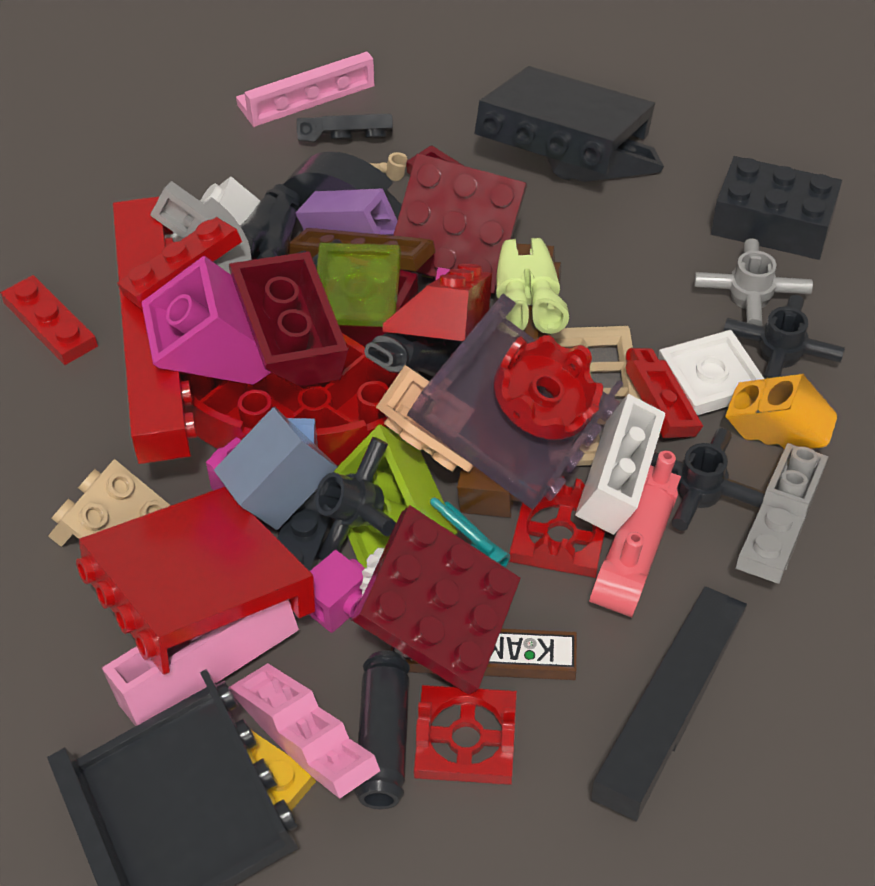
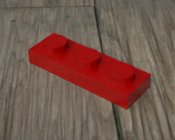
(210, 239)
(49, 320)

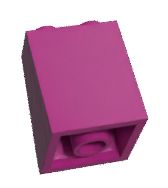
(201, 326)

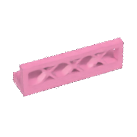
(307, 89)

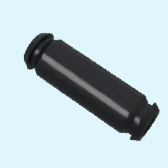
(384, 727)

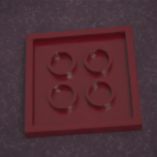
(461, 211)
(437, 600)

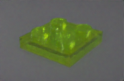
(360, 281)

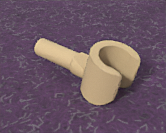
(394, 167)

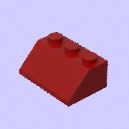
(447, 306)

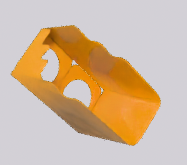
(802, 417)

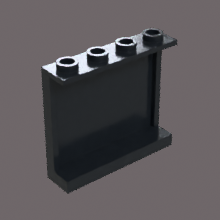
(562, 118)
(177, 799)

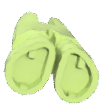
(531, 282)

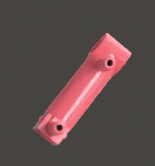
(637, 541)

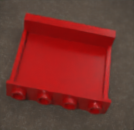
(191, 572)

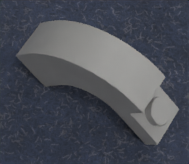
(184, 213)

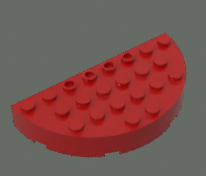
(341, 408)

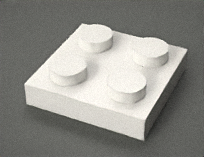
(710, 369)

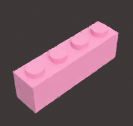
(147, 692)

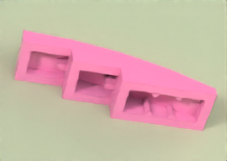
(304, 730)

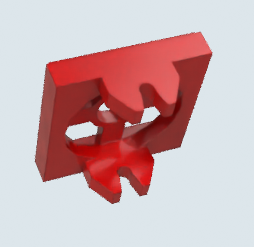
(553, 554)
(492, 770)

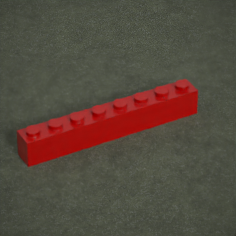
(154, 394)

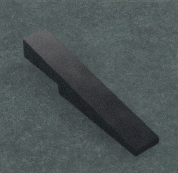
(667, 705)

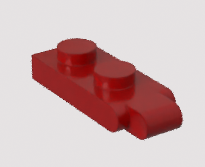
(661, 390)

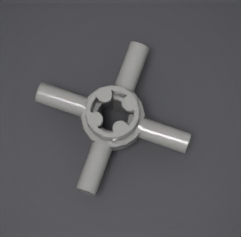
(753, 281)

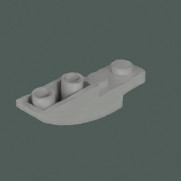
(782, 513)

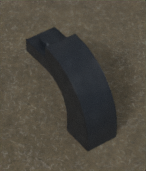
(338, 172)

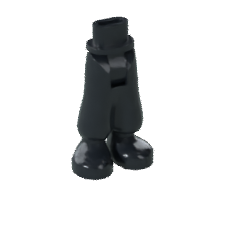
(272, 222)
(417, 352)

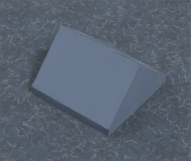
(274, 469)

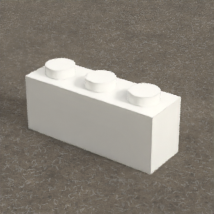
(621, 464)

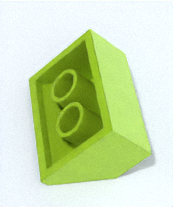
(404, 482)

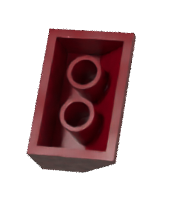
(291, 318)

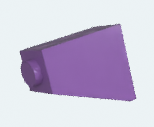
(349, 211)

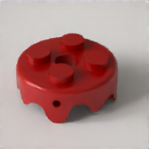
(562, 373)

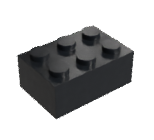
(776, 206)

